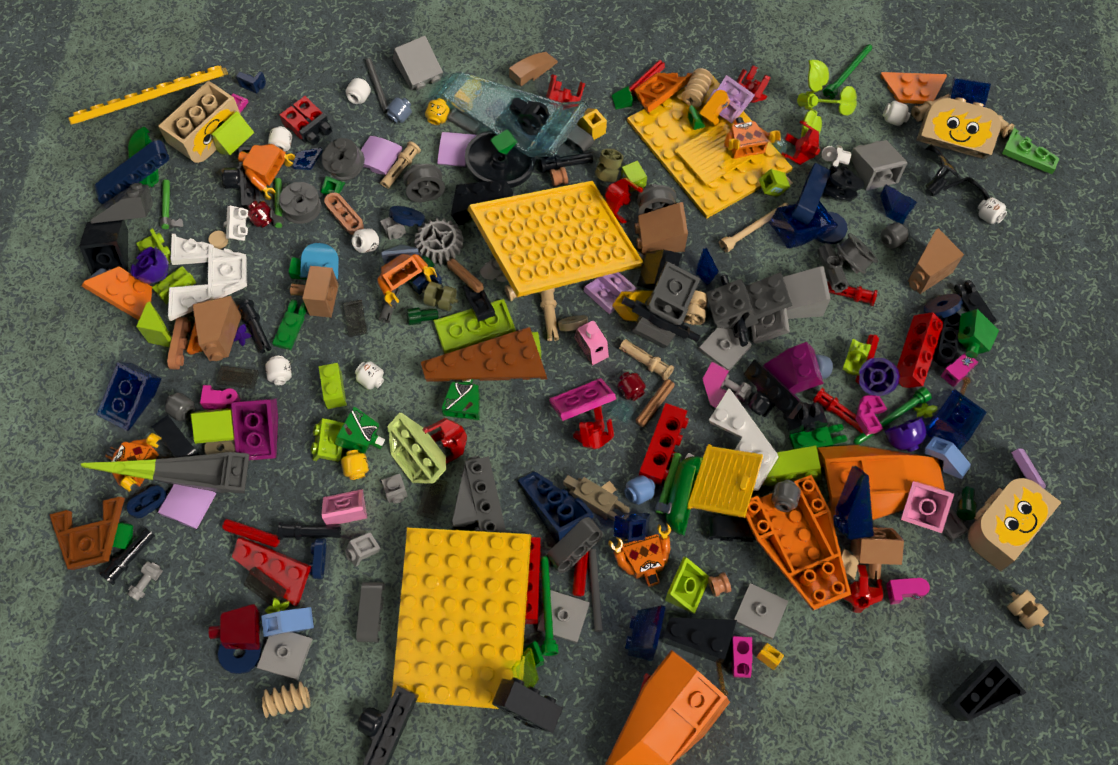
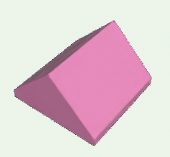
(927, 506)
(344, 508)

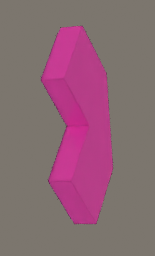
(713, 381)
(867, 409)

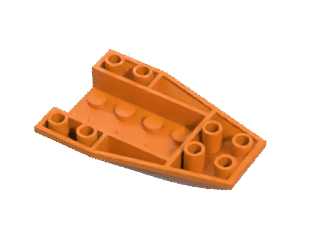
(888, 471)
(802, 544)
(668, 716)

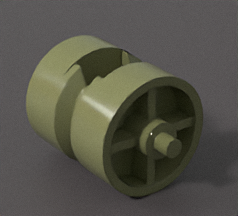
(609, 164)
(440, 296)

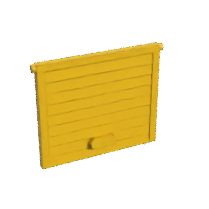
(709, 156)
(725, 481)

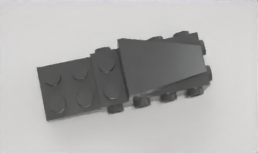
(478, 499)

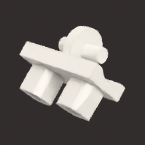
(836, 155)
(236, 223)

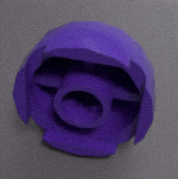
(151, 266)
(878, 376)
(907, 435)

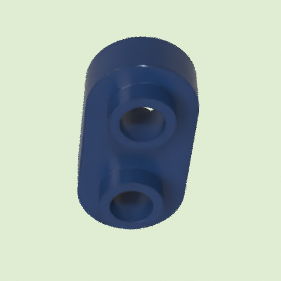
(147, 501)
(318, 549)

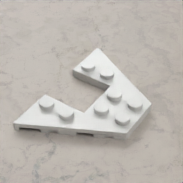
(225, 274)
(734, 419)

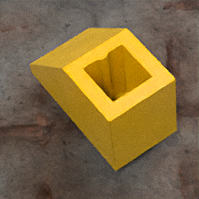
(593, 123)
(625, 311)

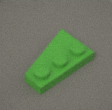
(1026, 152)

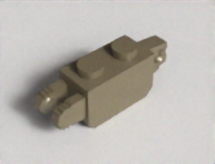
(595, 497)

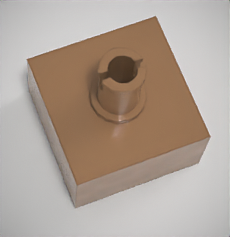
(319, 292)
(880, 549)

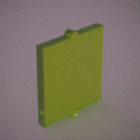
(526, 669)

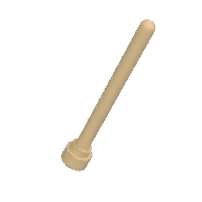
(729, 242)

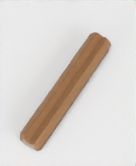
(465, 275)
(655, 402)

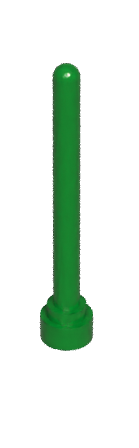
(832, 89)
(921, 396)
(549, 646)

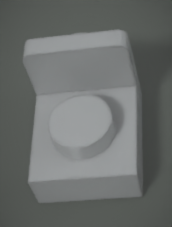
(392, 229)
(394, 489)
(361, 548)

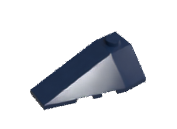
(554, 506)

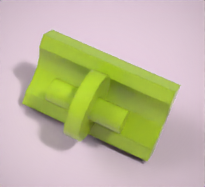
(856, 357)

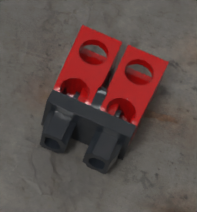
(306, 121)

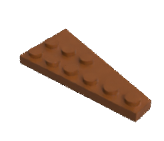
(495, 359)

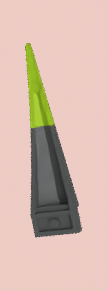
(208, 472)

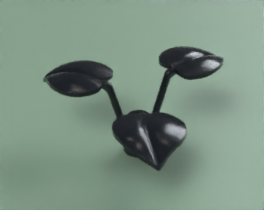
(938, 181)

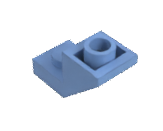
(954, 460)
(287, 621)

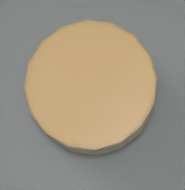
(218, 239)

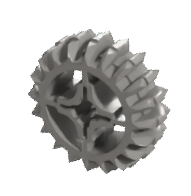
(445, 233)

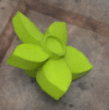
(925, 410)
(277, 606)

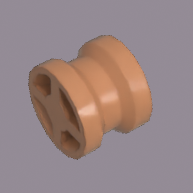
(559, 176)
(719, 584)

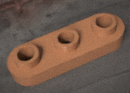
(341, 208)
(178, 343)

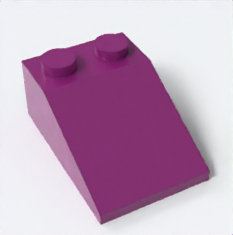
(796, 368)
(256, 428)

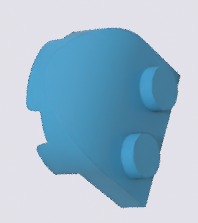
(318, 255)

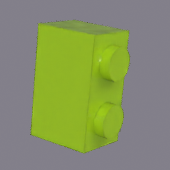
(332, 386)

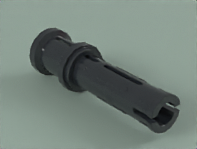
(557, 161)
(252, 319)
(316, 531)
(118, 564)

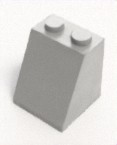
(417, 63)
(878, 164)
(807, 293)

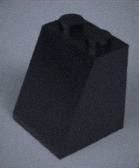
(105, 245)

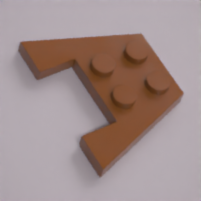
(90, 542)

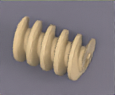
(697, 87)
(285, 700)

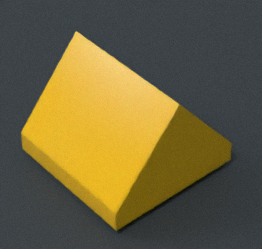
(770, 656)

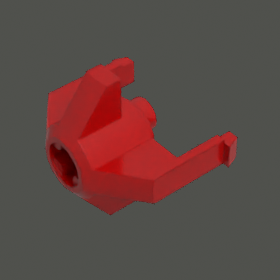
(756, 86)
(554, 92)
(806, 147)
(618, 195)
(593, 434)
(451, 436)
(861, 594)

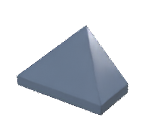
(394, 252)

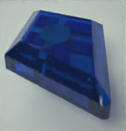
(306, 159)
(706, 268)

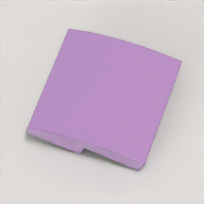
(738, 96)
(453, 148)
(380, 154)
(607, 288)
(1027, 467)
(187, 505)

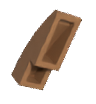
(531, 67)

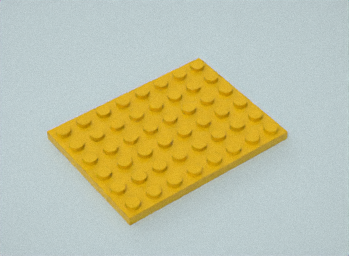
(670, 128)
(554, 237)
(461, 614)

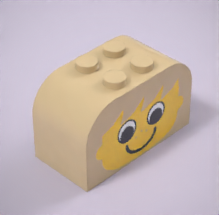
(192, 124)
(961, 127)
(1010, 521)

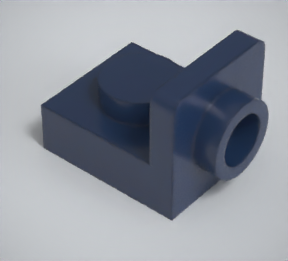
(251, 83)
(421, 282)

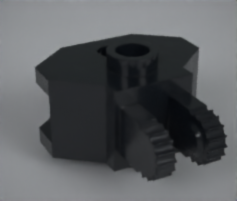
(529, 115)
(843, 182)
(807, 419)

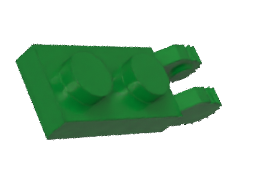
(290, 326)
(819, 437)

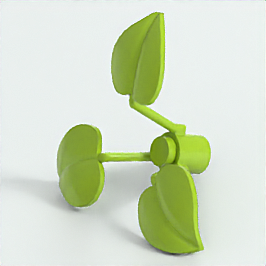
(818, 77)

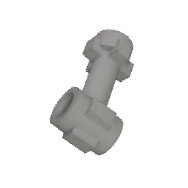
(742, 391)
(150, 571)

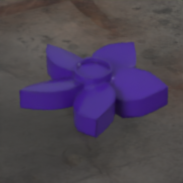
(241, 335)

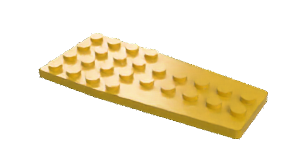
(148, 94)

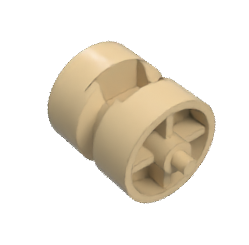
(696, 309)
(1026, 608)

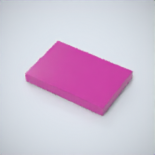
(582, 399)

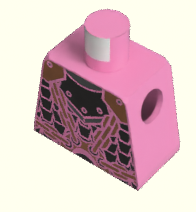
(591, 338)

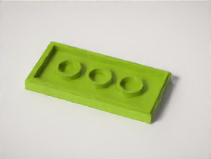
(464, 330)

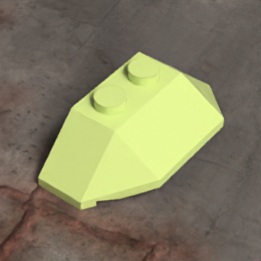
(415, 451)

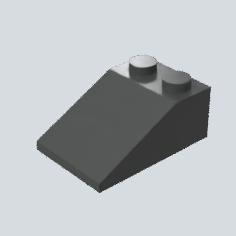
(128, 204)

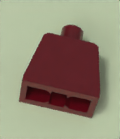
(238, 628)

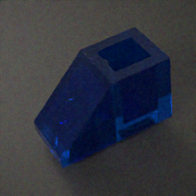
(896, 205)
(632, 526)

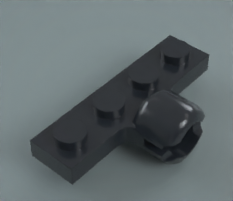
(236, 179)
(770, 392)
(386, 727)

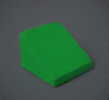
(622, 98)
(695, 118)
(504, 141)
(332, 186)
(294, 269)
(123, 536)
(538, 658)

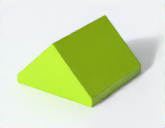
(231, 134)
(153, 327)
(212, 425)
(687, 586)

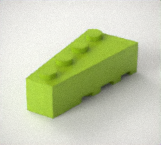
(795, 465)

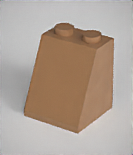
(662, 229)
(936, 262)
(216, 326)

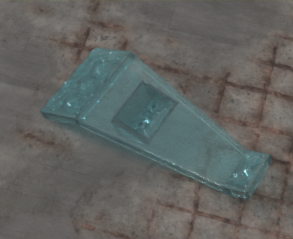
(490, 104)

